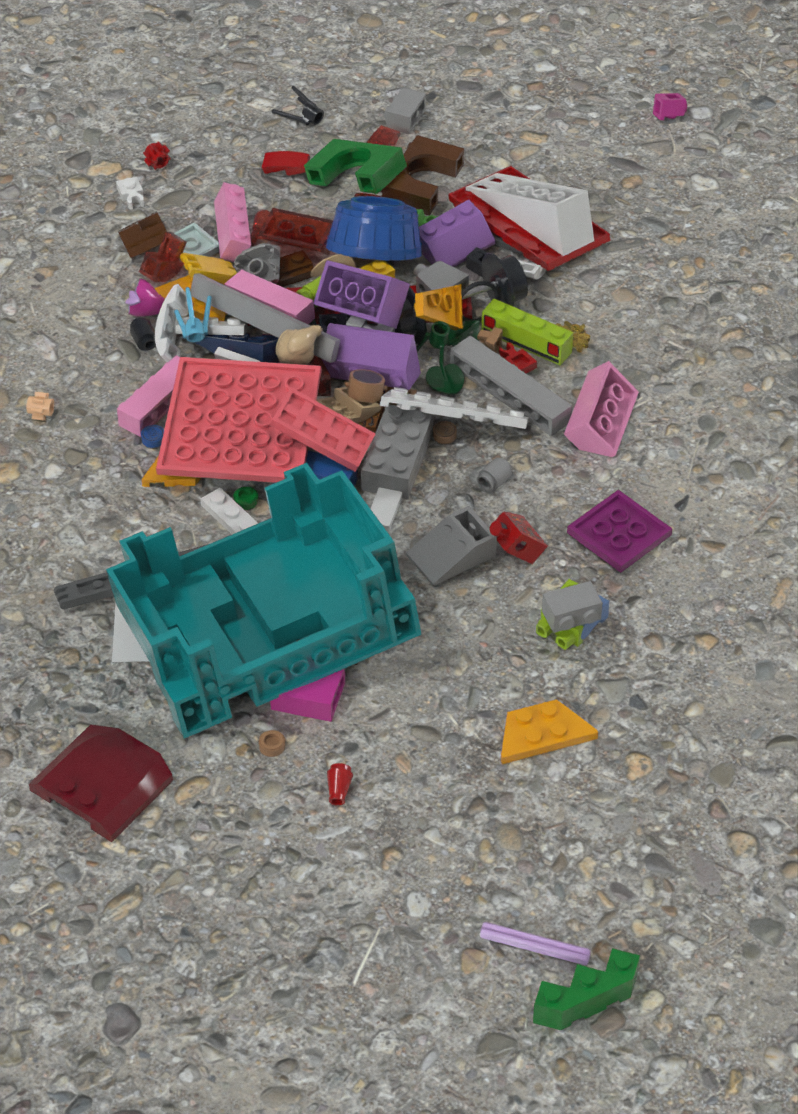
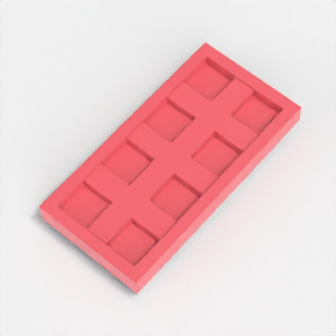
(322, 429)

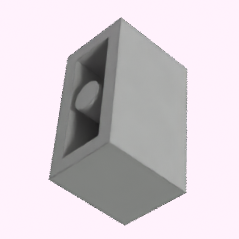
(405, 110)
(572, 606)

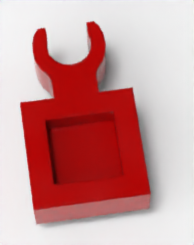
(520, 358)

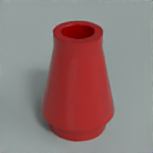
(339, 781)

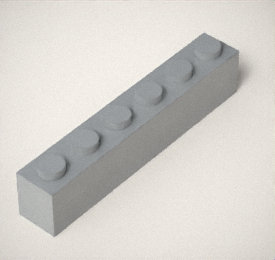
(511, 385)

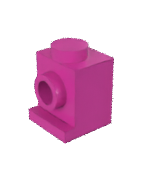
(669, 105)

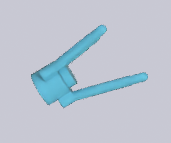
(194, 329)

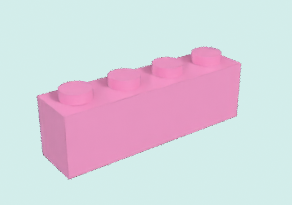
(231, 221)
(273, 296)
(150, 401)

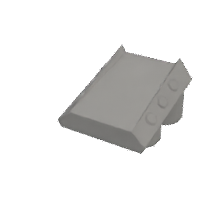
(261, 261)

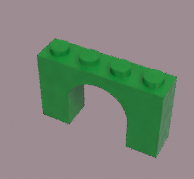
(378, 163)

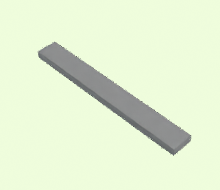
(258, 314)

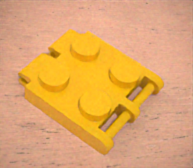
(211, 267)

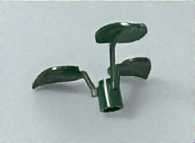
(447, 378)

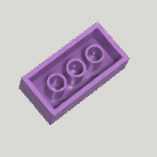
(361, 293)

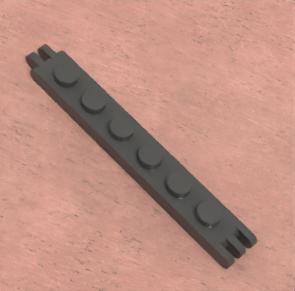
(89, 589)

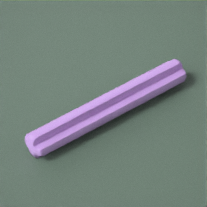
(535, 943)

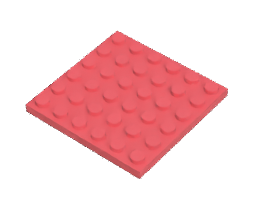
(224, 418)

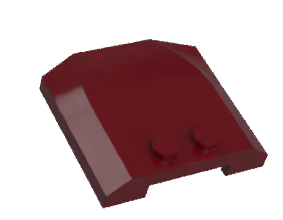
(104, 779)

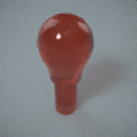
(259, 220)

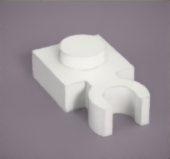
(131, 191)

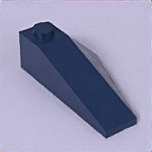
(256, 347)

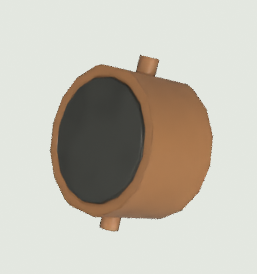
(365, 386)

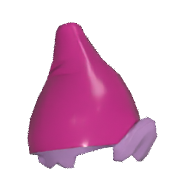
(144, 300)

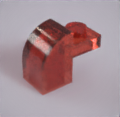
(166, 262)

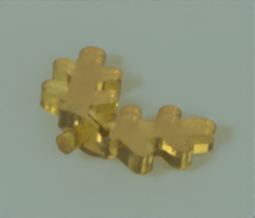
(580, 338)

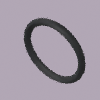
(480, 283)

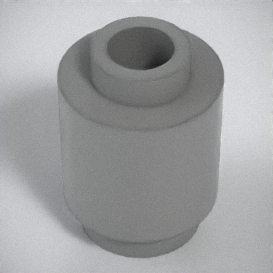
(494, 474)

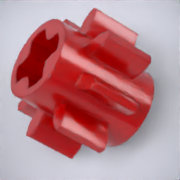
(156, 155)

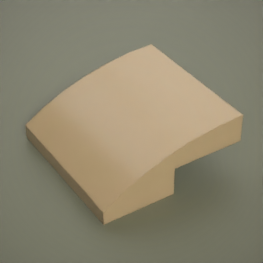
(348, 407)

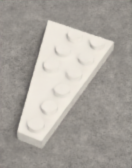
(446, 407)

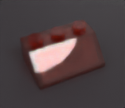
(296, 230)

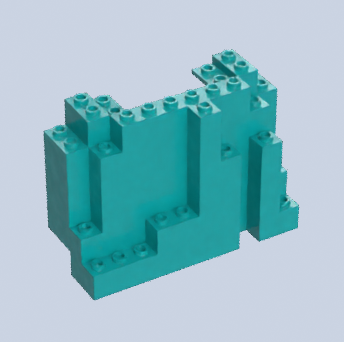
(234, 608)

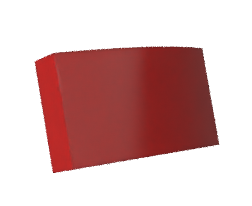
(290, 161)

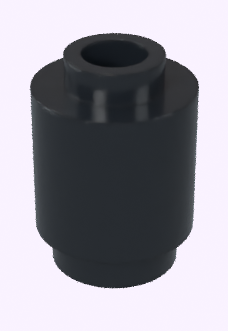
(143, 334)

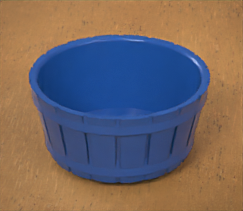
(375, 229)

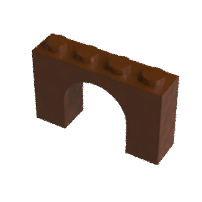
(424, 155)

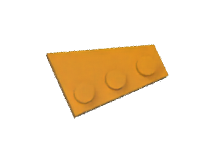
(441, 306)

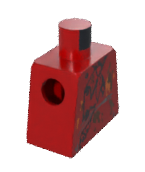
(511, 531)

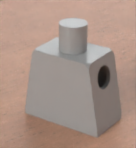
(439, 276)

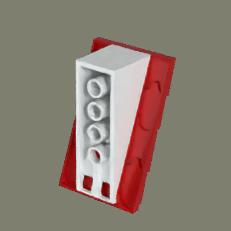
(535, 214)

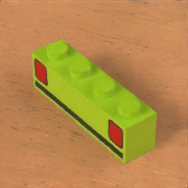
(528, 331)

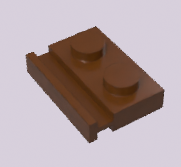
(294, 268)

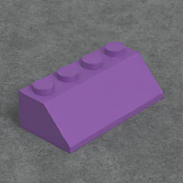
(375, 350)

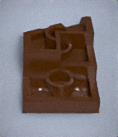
(143, 234)

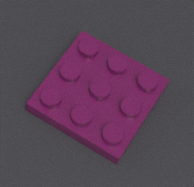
(619, 531)

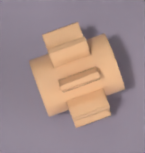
(40, 406)

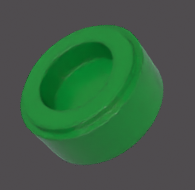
(246, 497)

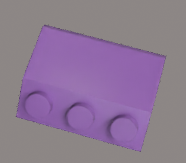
(455, 235)

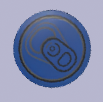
(152, 436)

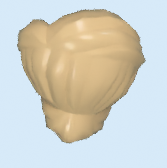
(297, 345)

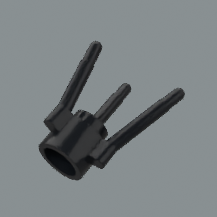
(310, 111)

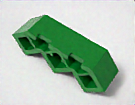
(589, 991)

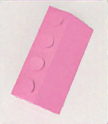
(601, 411)

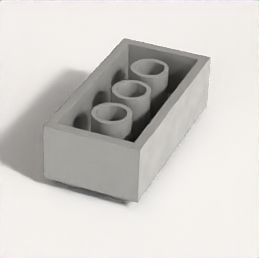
(397, 450)

